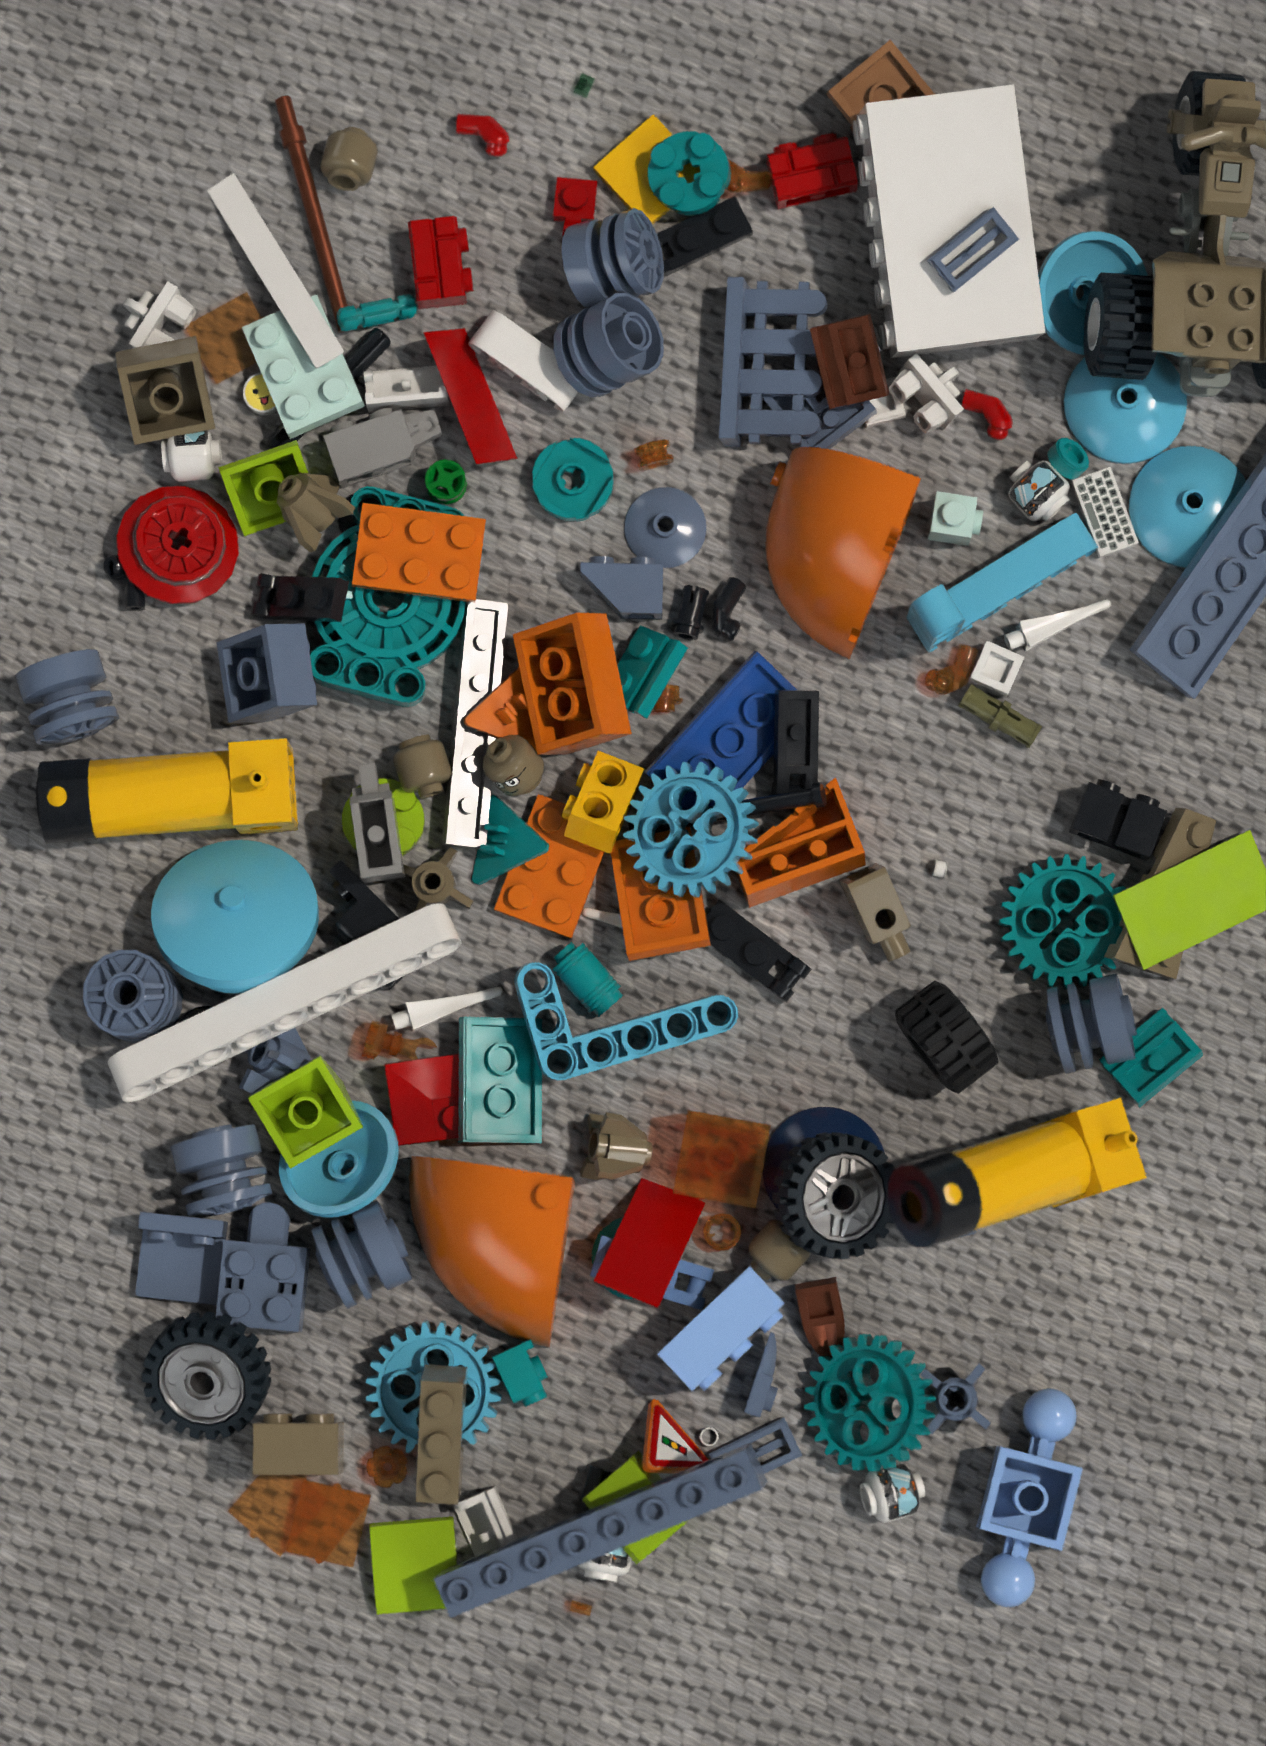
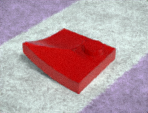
(424, 1098)

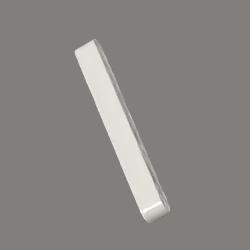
(284, 1002)

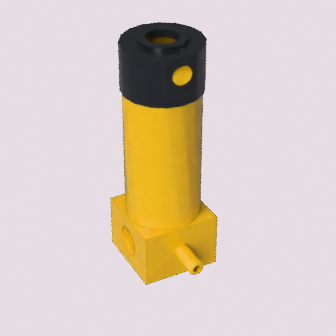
(171, 793)
(1014, 1175)

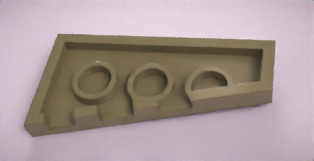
(1182, 839)

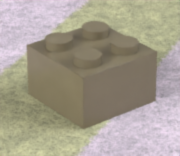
(165, 390)
(298, 1447)

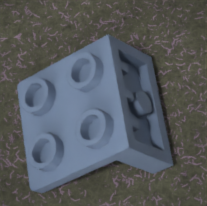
(180, 1258)

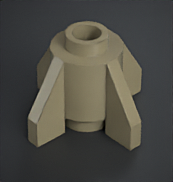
(311, 505)
(445, 891)
(614, 1148)

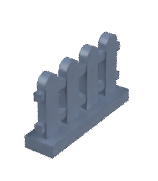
(764, 382)

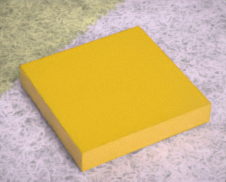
(627, 169)

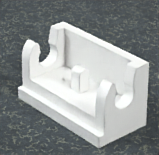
(405, 389)
(485, 1521)

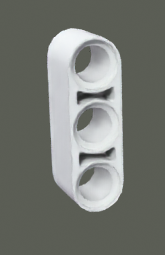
(524, 356)

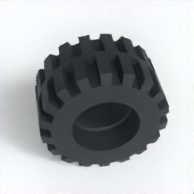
(946, 1036)

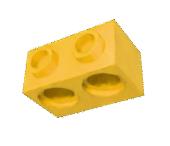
(603, 801)

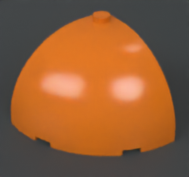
(834, 539)
(494, 1239)

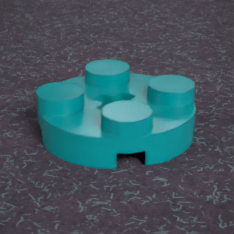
(708, 185)
(567, 457)

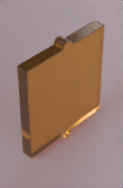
(222, 338)
(269, 1508)
(328, 1523)

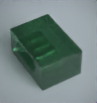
(584, 85)

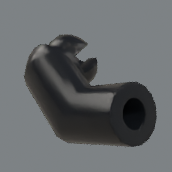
(133, 596)
(722, 609)

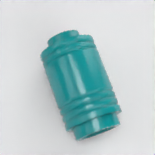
(587, 978)

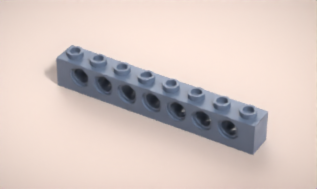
(600, 1530)

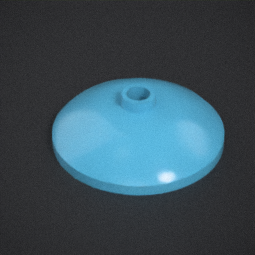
(1077, 263)
(1124, 430)
(1160, 507)
(321, 1183)

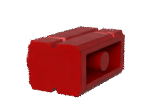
(811, 171)
(438, 262)

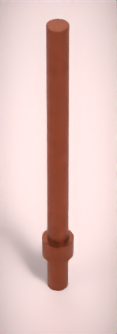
(294, 139)

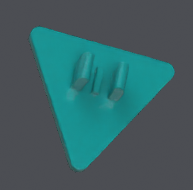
(507, 845)

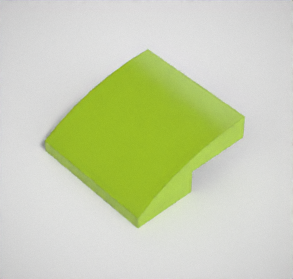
(408, 1559)

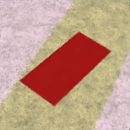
(470, 396)
(649, 1242)

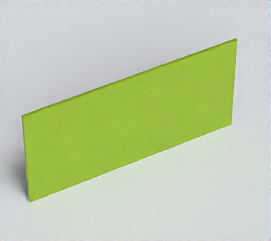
(1194, 899)

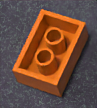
(572, 683)

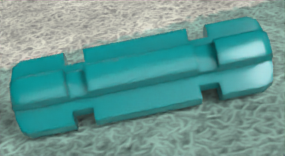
(376, 312)

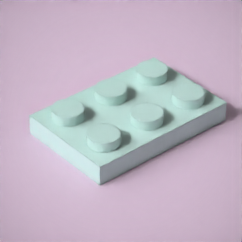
(299, 390)

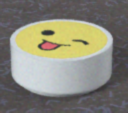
(258, 396)

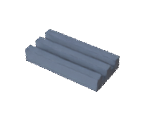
(945, 271)
(786, 1439)

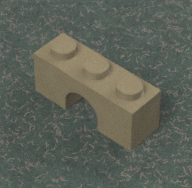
(441, 1434)

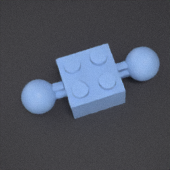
(1029, 1498)

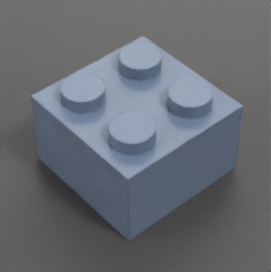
(266, 673)

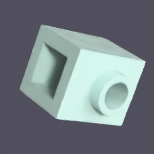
(954, 518)

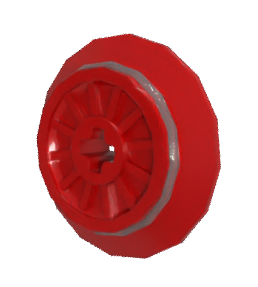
(184, 573)

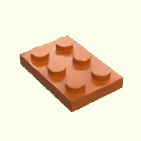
(418, 552)
(555, 885)
(656, 920)

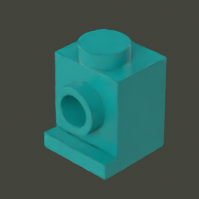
(522, 1374)

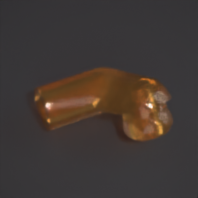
(748, 181)
(953, 676)

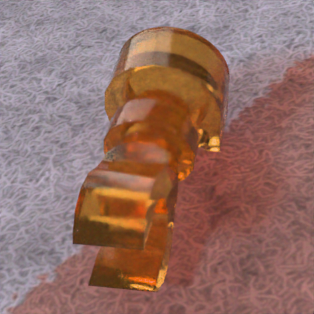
(379, 1039)

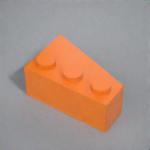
(802, 850)

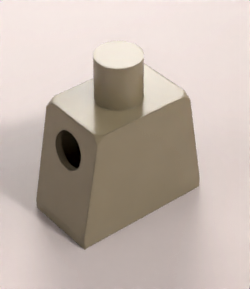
(869, 893)

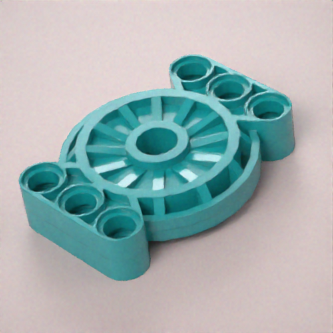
(376, 637)

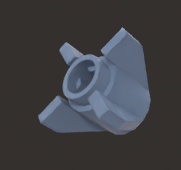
(274, 1060)
(952, 1385)

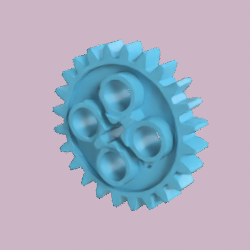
(717, 853)
(410, 1359)

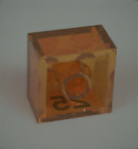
(721, 1159)

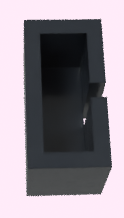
(1117, 820)

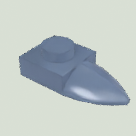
(762, 1393)

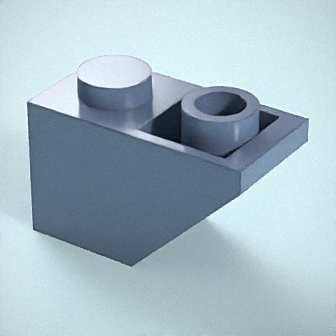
(627, 588)

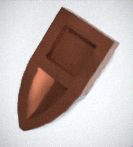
(821, 1314)

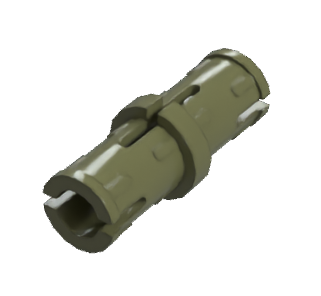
(1000, 716)

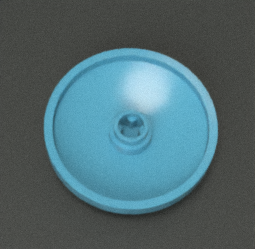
(235, 914)

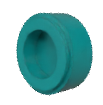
(1068, 458)

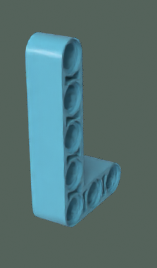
(950, 612)
(615, 1034)

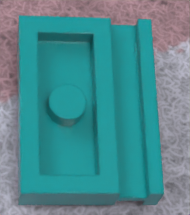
(648, 668)
(1161, 1056)

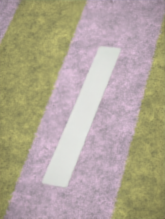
(275, 271)

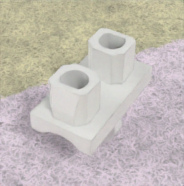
(167, 306)
(931, 389)

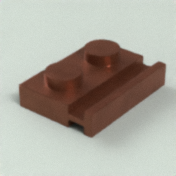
(849, 361)

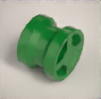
(443, 474)

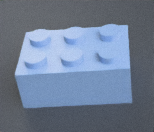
(722, 1330)

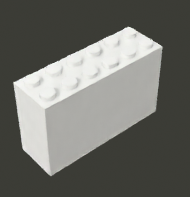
(929, 176)

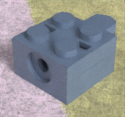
(261, 1273)

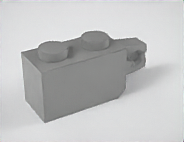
(379, 444)
(376, 828)

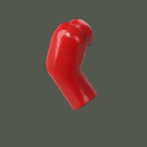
(488, 129)
(992, 410)

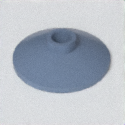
(669, 547)

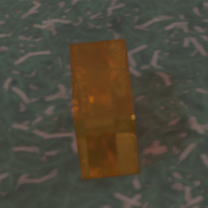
(580, 1607)

